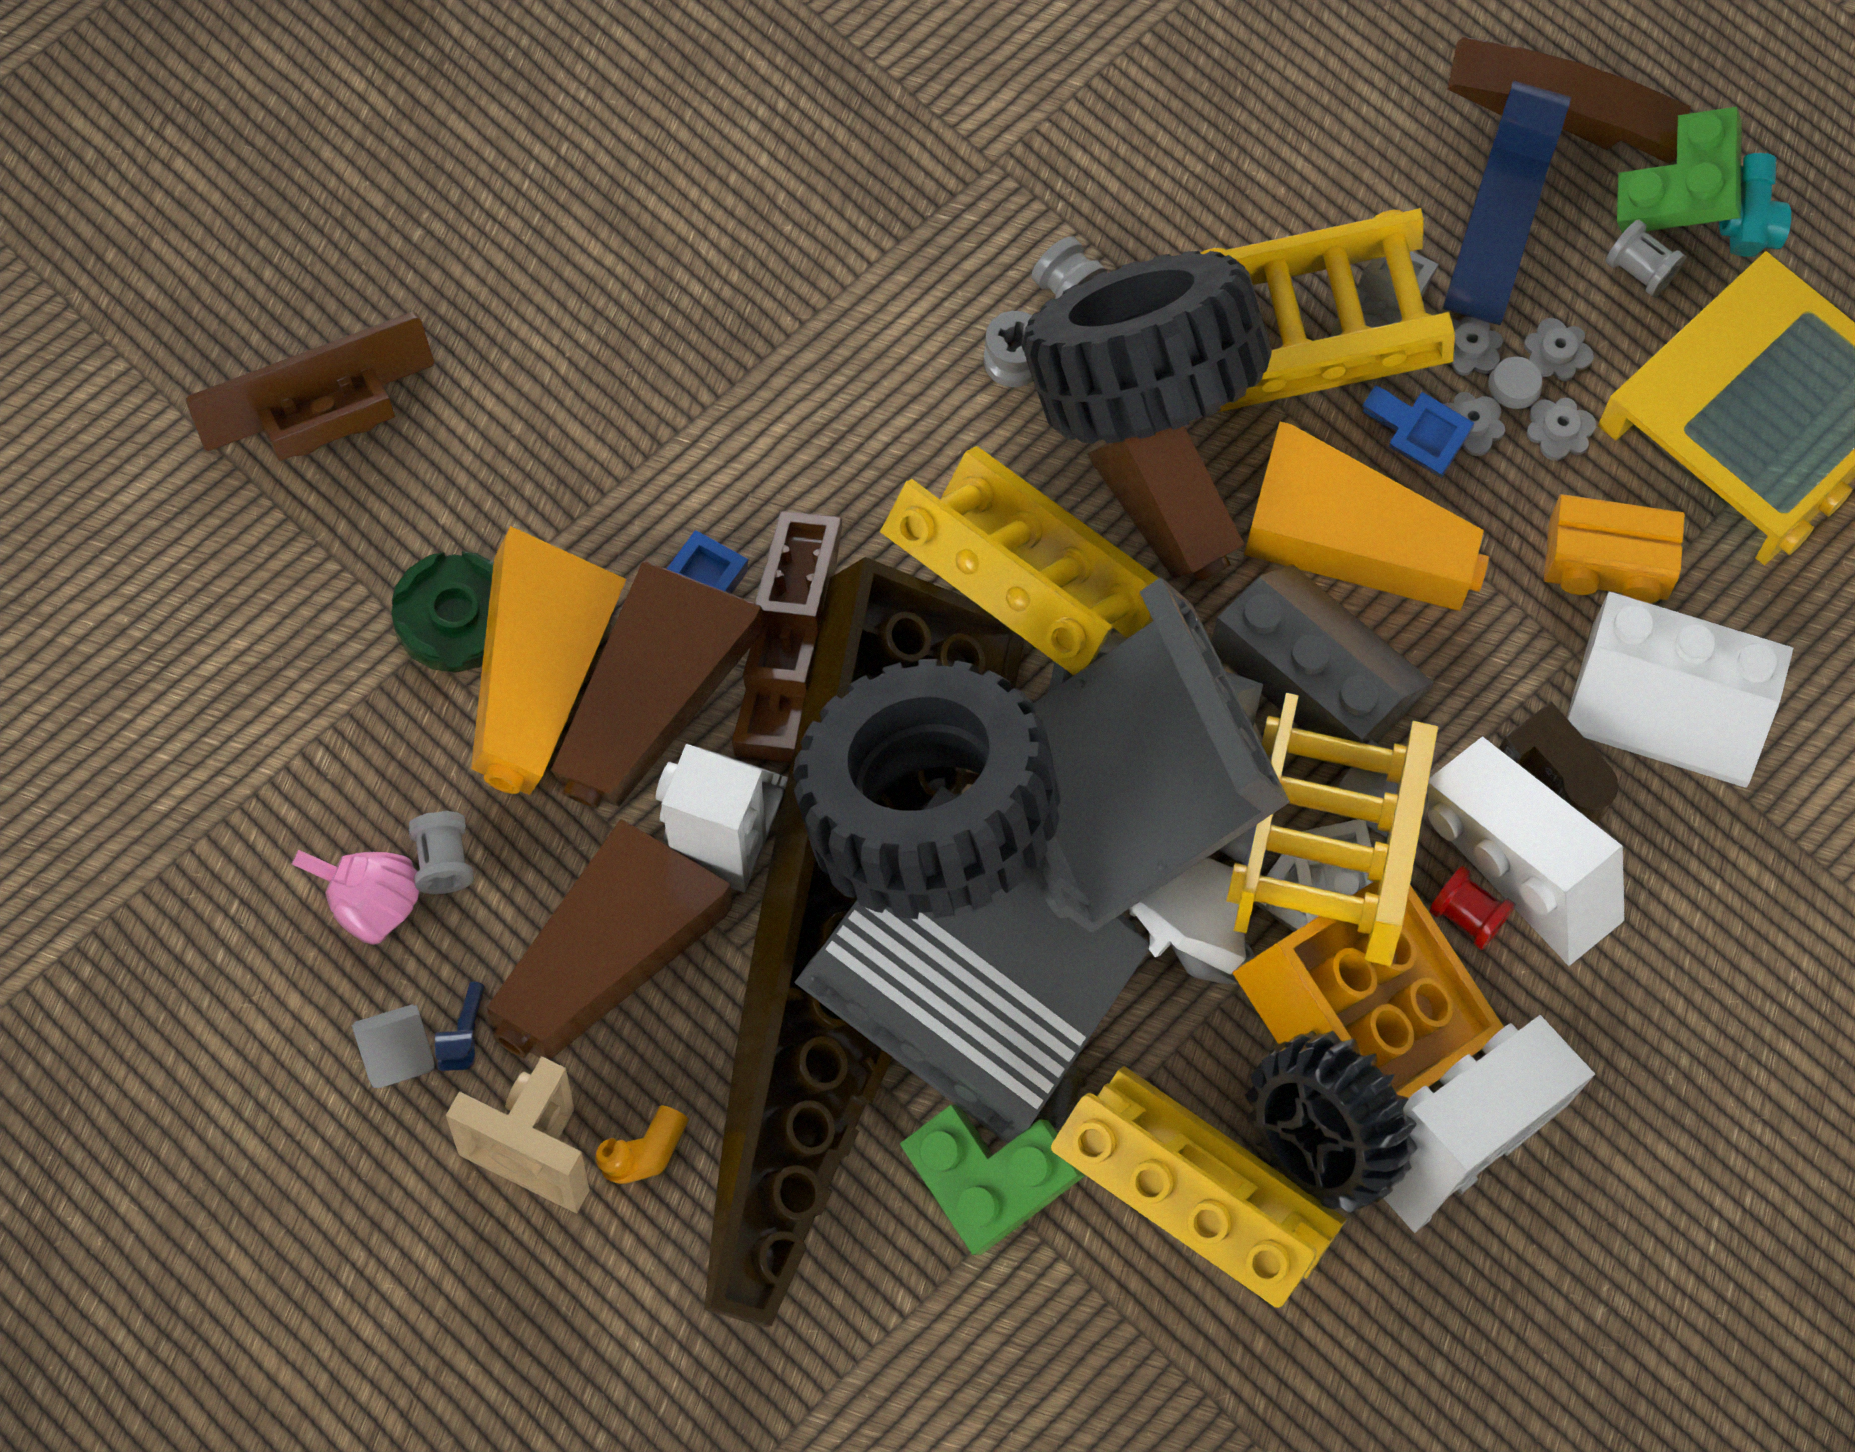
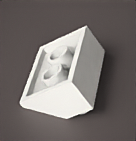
(1678, 689)

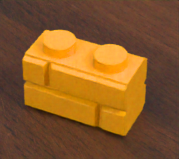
(1614, 548)

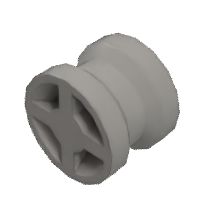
(1064, 267)
(1005, 363)

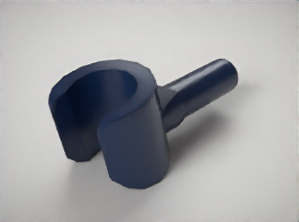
(457, 1048)

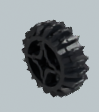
(1331, 1120)

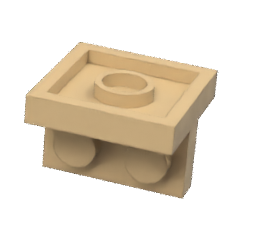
(526, 1141)

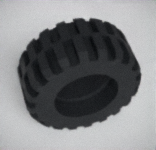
(1147, 347)
(941, 853)

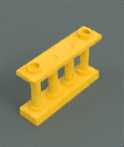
(1359, 350)
(1023, 559)
(1388, 864)

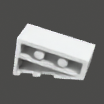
(719, 811)
(1531, 847)
(1484, 1113)

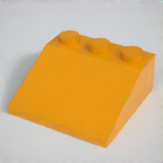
(1411, 1014)

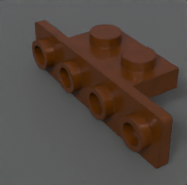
(315, 393)

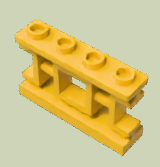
(1198, 1185)

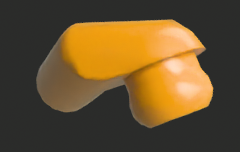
(643, 1157)

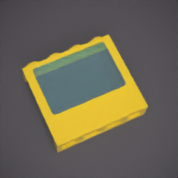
(1755, 402)

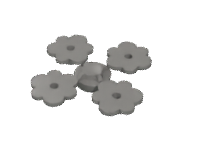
(1518, 385)

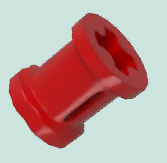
(1472, 907)

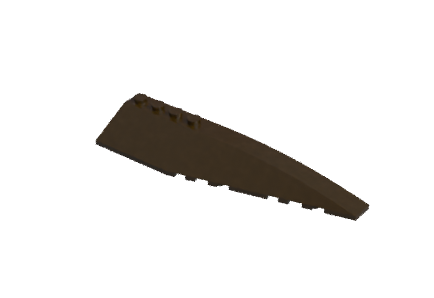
(796, 1063)

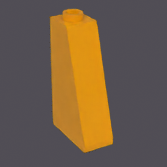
(1360, 526)
(537, 650)

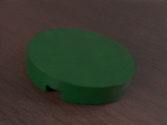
(444, 610)

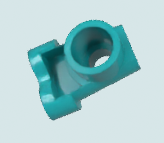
(1762, 220)

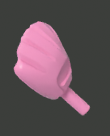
(366, 891)

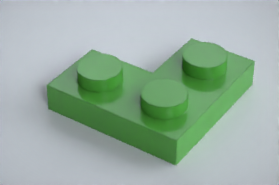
(1697, 188)
(982, 1191)

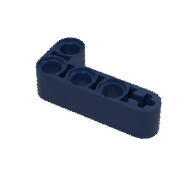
(1506, 203)

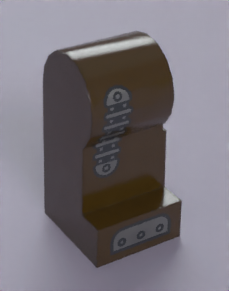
(1563, 761)

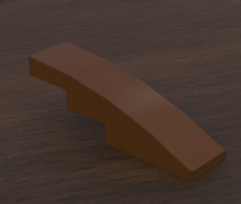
(1601, 104)
(781, 658)

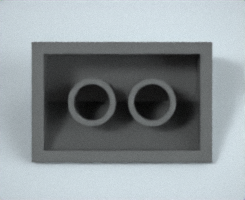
(1312, 647)

